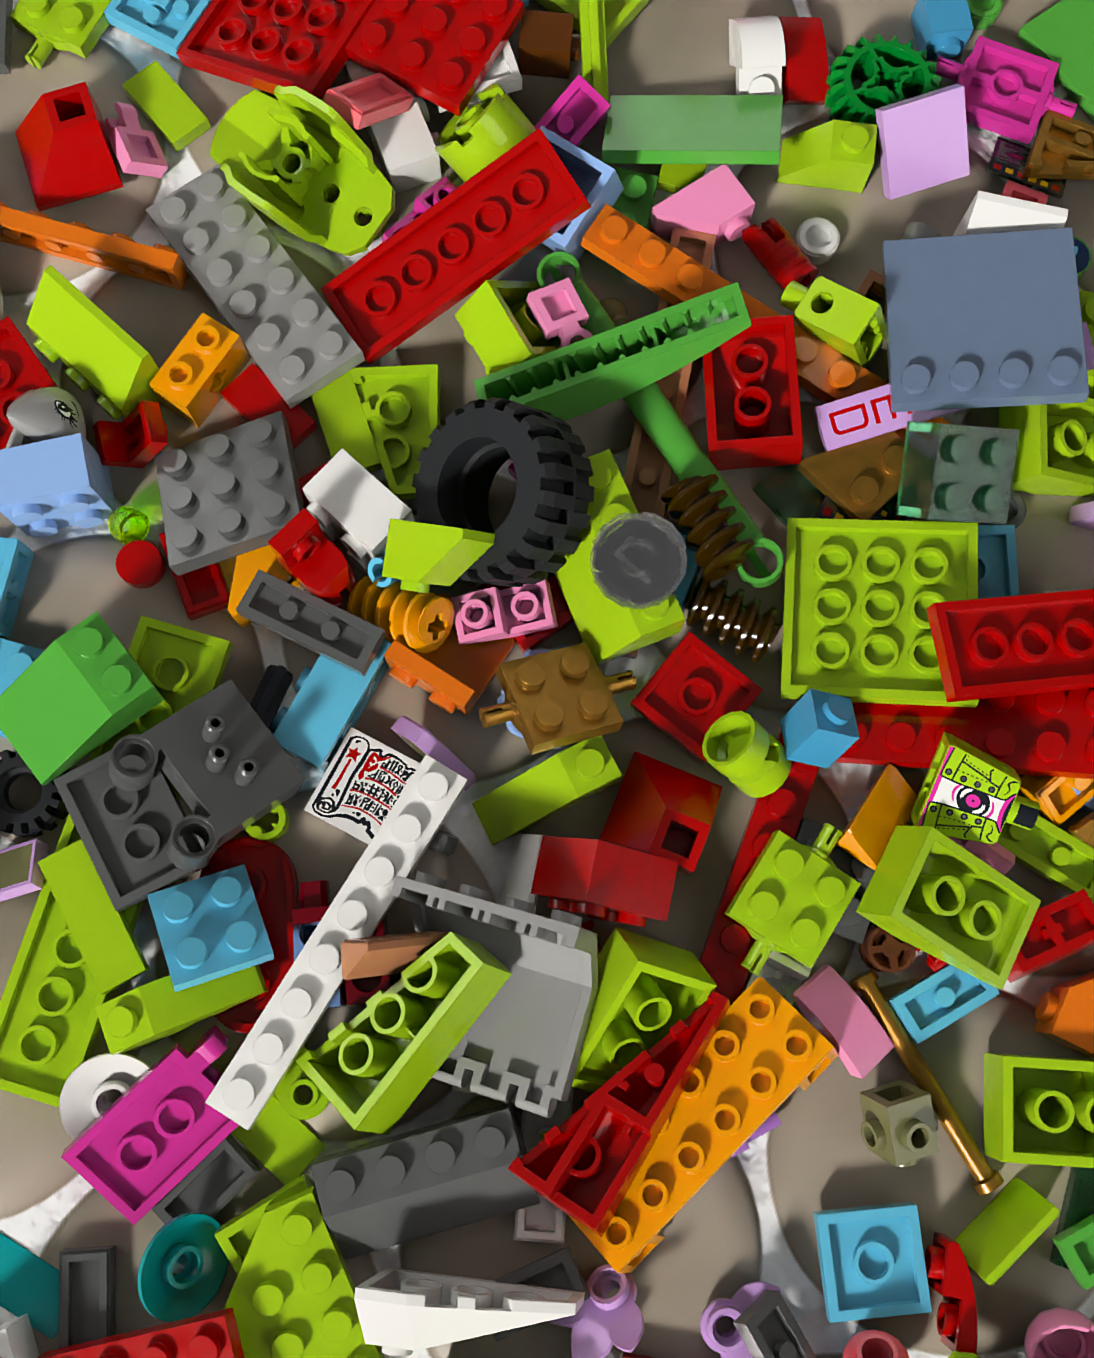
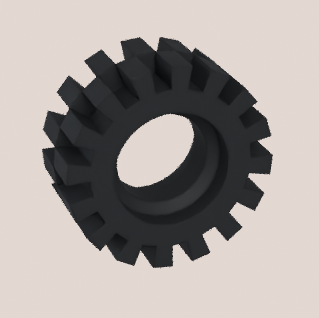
(38, 817)

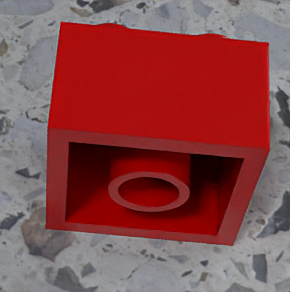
(604, 880)

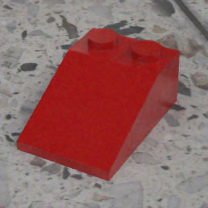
(754, 397)

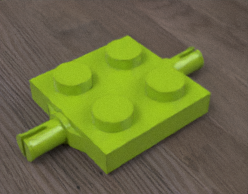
(60, 26)
(792, 899)

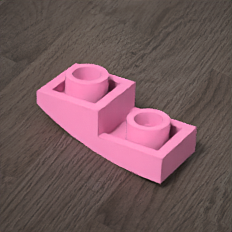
(504, 613)
(844, 1019)

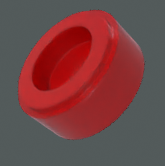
(140, 564)

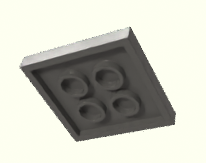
(228, 492)

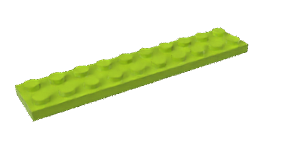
(50, 994)

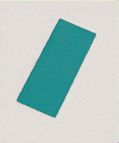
(29, 1287)

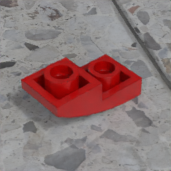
(805, 61)
(951, 1278)

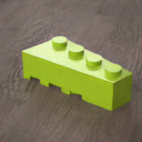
(405, 1034)

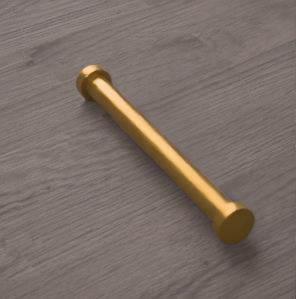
(985, 1178)

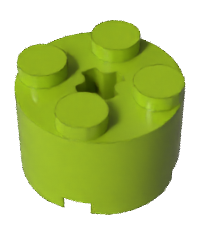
(483, 132)

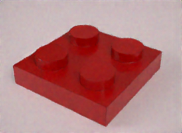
(692, 693)

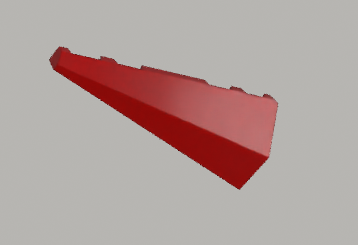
(601, 1147)

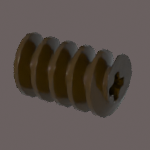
(707, 525)
(732, 617)

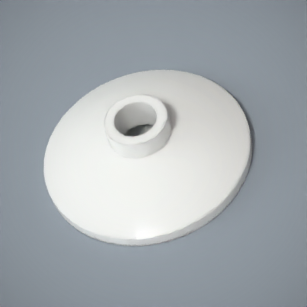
(85, 1088)

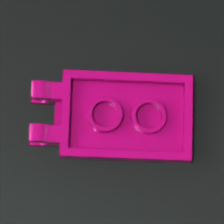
(155, 1130)

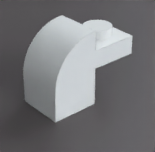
(757, 54)

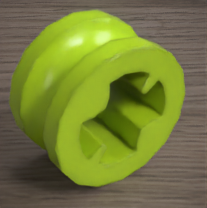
(279, 829)

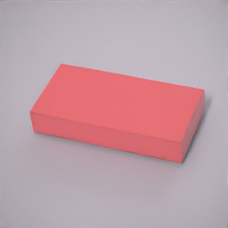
(368, 100)

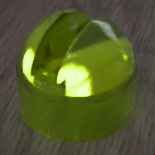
(133, 519)

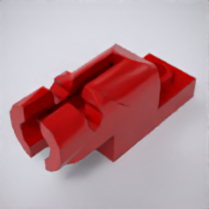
(313, 559)

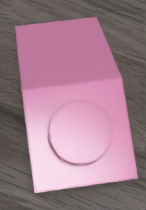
(708, 205)

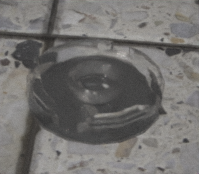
(638, 560)

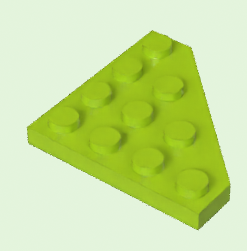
(296, 1288)

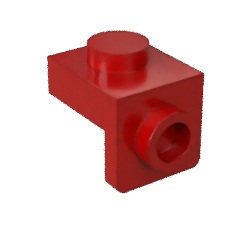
(134, 439)

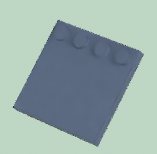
(984, 321)

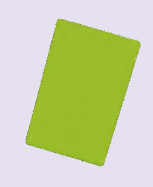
(280, 1142)

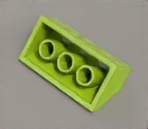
(601, 622)

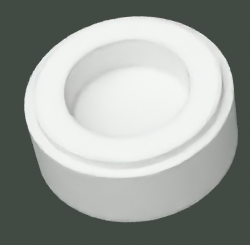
(818, 239)

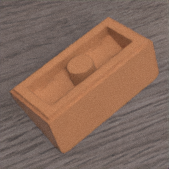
(385, 953)

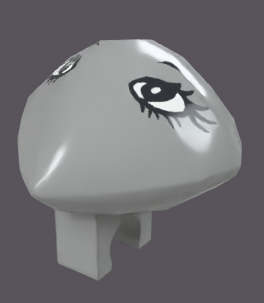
(44, 416)

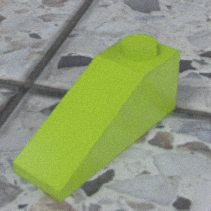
(547, 789)
(158, 1011)

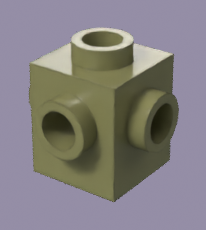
(899, 1123)

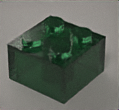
(957, 472)

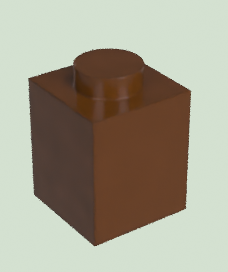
(547, 44)

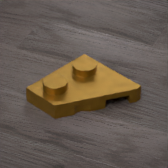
(1061, 149)
(859, 474)

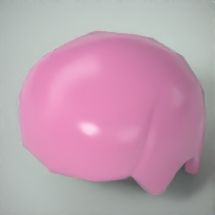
(1060, 1335)

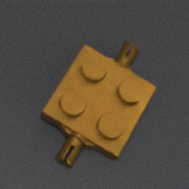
(558, 698)

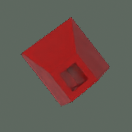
(67, 148)
(662, 812)

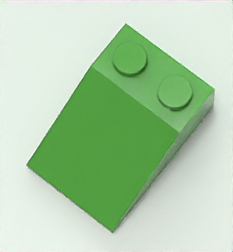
(74, 699)

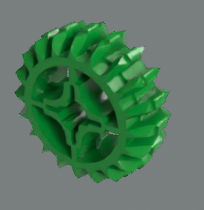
(887, 74)

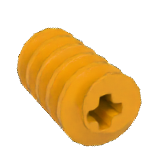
(407, 616)

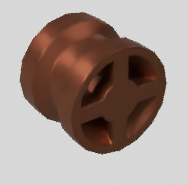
(898, 952)

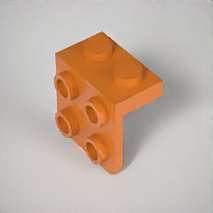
(452, 672)

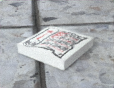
(361, 785)

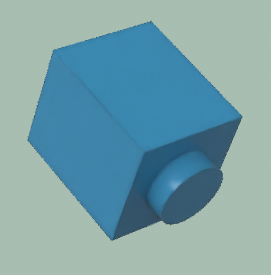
(941, 27)
(819, 728)

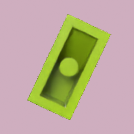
(829, 156)
(431, 553)

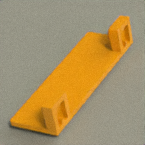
(740, 1081)

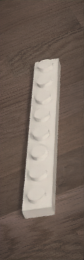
(318, 968)

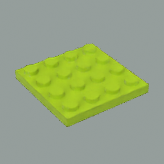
(861, 605)

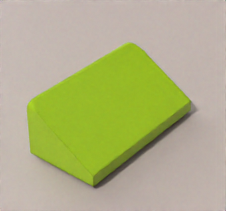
(1005, 1230)

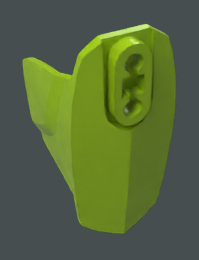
(293, 160)

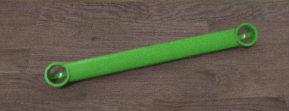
(666, 426)

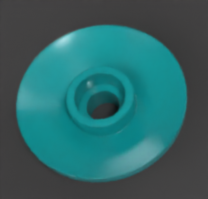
(188, 1286)

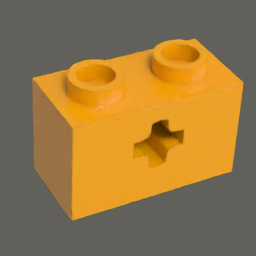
(200, 369)

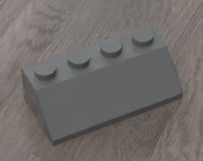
(423, 1181)

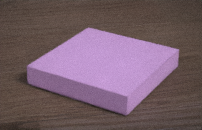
(923, 141)

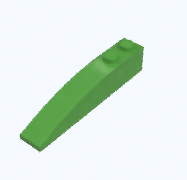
(622, 358)

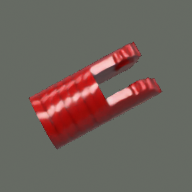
(779, 254)

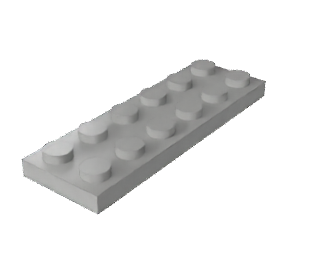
(256, 286)

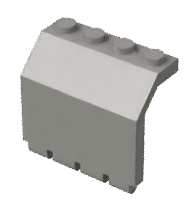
(540, 1014)

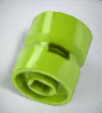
(746, 754)

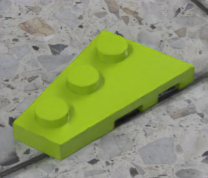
(402, 413)

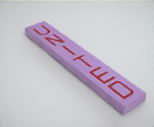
(870, 412)

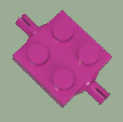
(1006, 88)

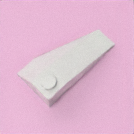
(426, 1309)

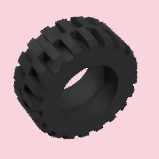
(549, 487)

